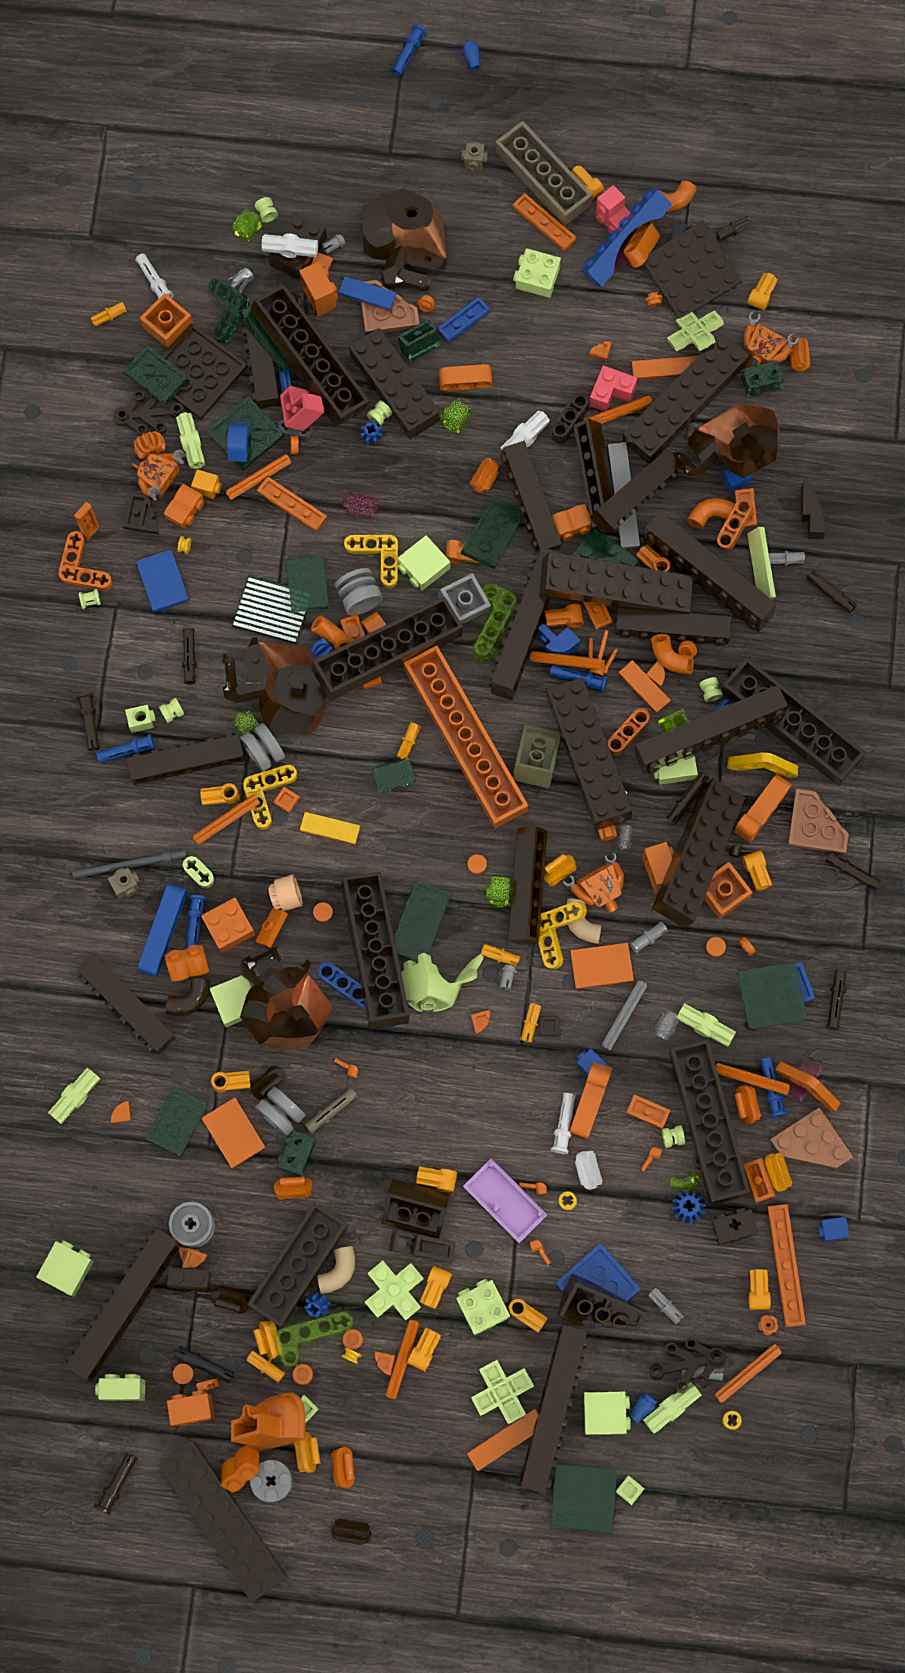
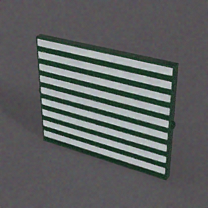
(267, 610)

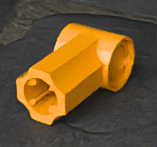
(590, 183)
(761, 295)
(217, 795)
(755, 865)
(234, 1081)
(441, 1179)
(437, 1283)
(759, 1295)
(529, 1315)
(422, 1353)

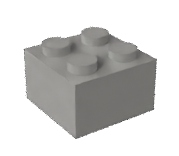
(466, 598)

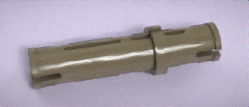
(313, 1125)

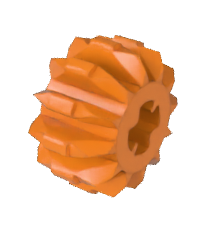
(149, 444)

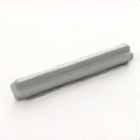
(624, 1015)

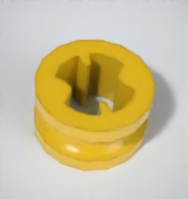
(184, 545)
(567, 1194)
(351, 1355)
(738, 1420)

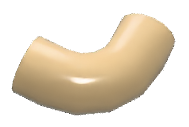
(584, 929)
(341, 1273)

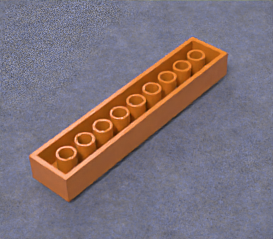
(466, 737)

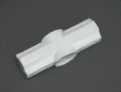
(290, 245)
(529, 431)

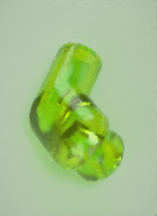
(686, 1183)

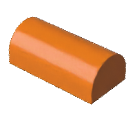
(759, 1180)

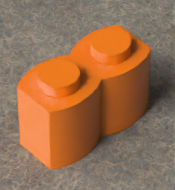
(184, 506)
(572, 522)
(187, 963)
(240, 1468)

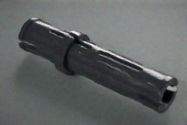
(203, 1364)

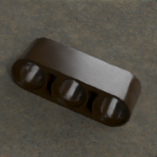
(574, 411)

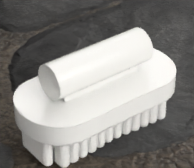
(588, 1170)

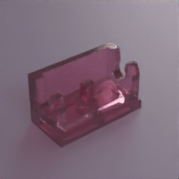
(798, 1092)

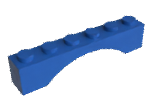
(601, 265)

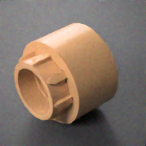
(285, 893)

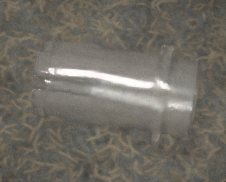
(625, 837)

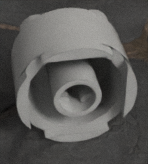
(283, 1481)

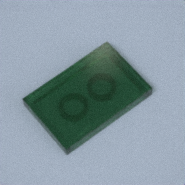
(156, 375)
(307, 584)
(177, 1121)

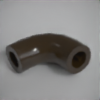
(191, 1001)

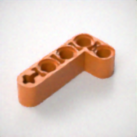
(763, 808)
(590, 1099)

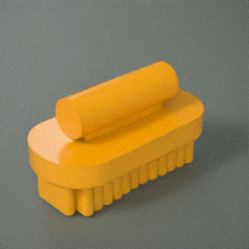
(559, 869)
(778, 1171)
(266, 1339)
(307, 1454)

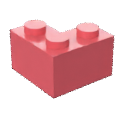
(611, 208)
(612, 384)
(300, 408)

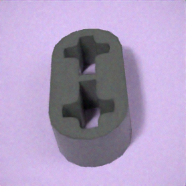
(294, 432)

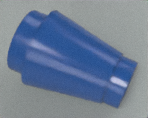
(471, 54)
(643, 1407)

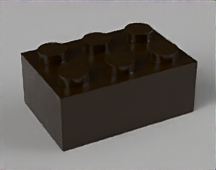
(304, 229)

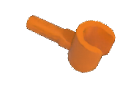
(352, 1069)
(654, 1153)
(540, 1188)
(536, 1245)

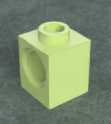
(132, 715)

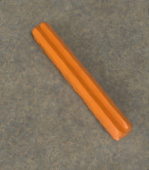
(622, 410)
(258, 476)
(566, 660)
(226, 819)
(753, 1079)
(402, 1359)
(748, 1373)

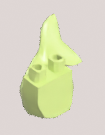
(426, 987)

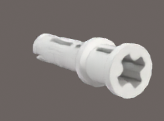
(157, 283)
(563, 1132)

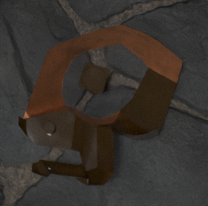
(403, 231)
(741, 437)
(282, 682)
(284, 1008)

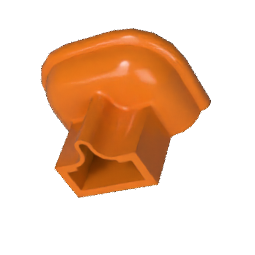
(271, 1423)

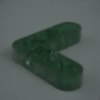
(232, 307)

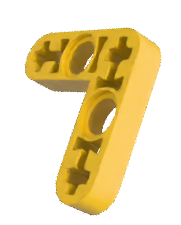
(384, 551)
(763, 760)
(258, 791)
(549, 930)

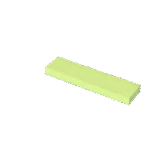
(761, 562)

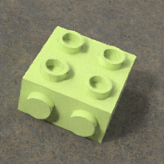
(537, 272)
(423, 563)
(682, 771)
(230, 999)
(65, 1268)
(482, 1306)
(121, 1389)
(606, 1413)

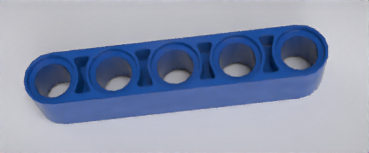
(162, 930)
(347, 992)

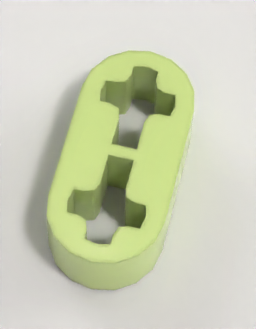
(195, 874)

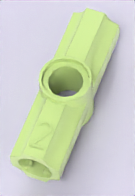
(190, 440)
(706, 1025)
(74, 1095)
(671, 1408)

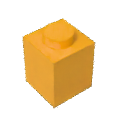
(206, 484)

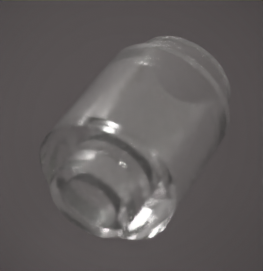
(666, 1025)

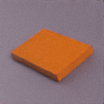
(601, 966)
(233, 1133)

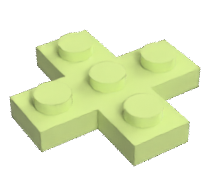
(695, 331)
(394, 1290)
(502, 1392)

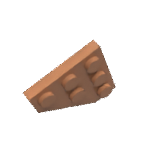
(400, 317)
(815, 825)
(812, 1142)

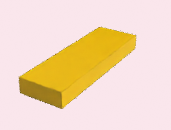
(330, 828)

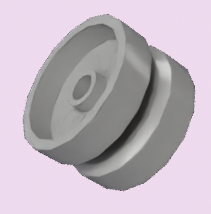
(262, 747)
(278, 1113)
(180, 1224)

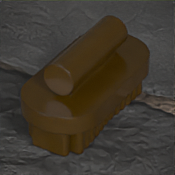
(271, 1078)
(230, 1299)
(351, 1532)

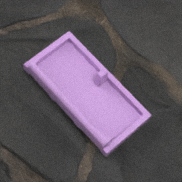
(505, 1200)

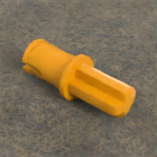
(108, 314)
(408, 740)
(500, 955)
(530, 1022)
(265, 1366)

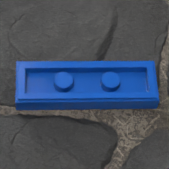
(367, 293)
(463, 320)

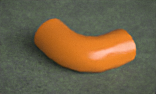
(681, 196)
(708, 509)
(330, 632)
(668, 657)

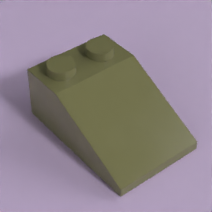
(536, 756)

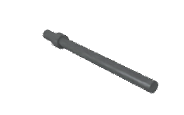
(165, 857)

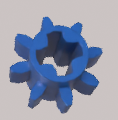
(374, 430)
(317, 1305)

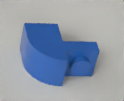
(238, 442)
(563, 644)

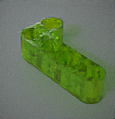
(493, 625)
(314, 1325)

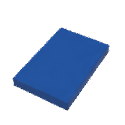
(162, 581)

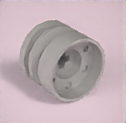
(358, 591)

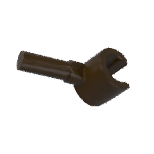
(736, 850)

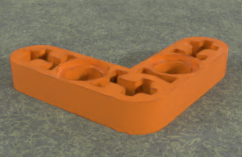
(73, 567)
(807, 1081)

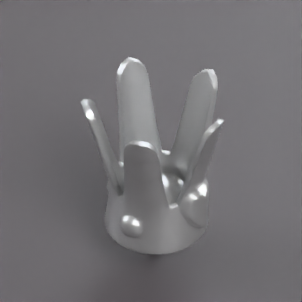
(243, 275)

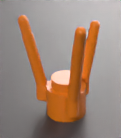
(604, 669)

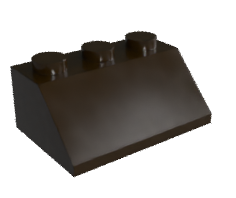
(415, 1208)

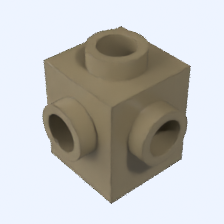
(474, 156)
(118, 882)

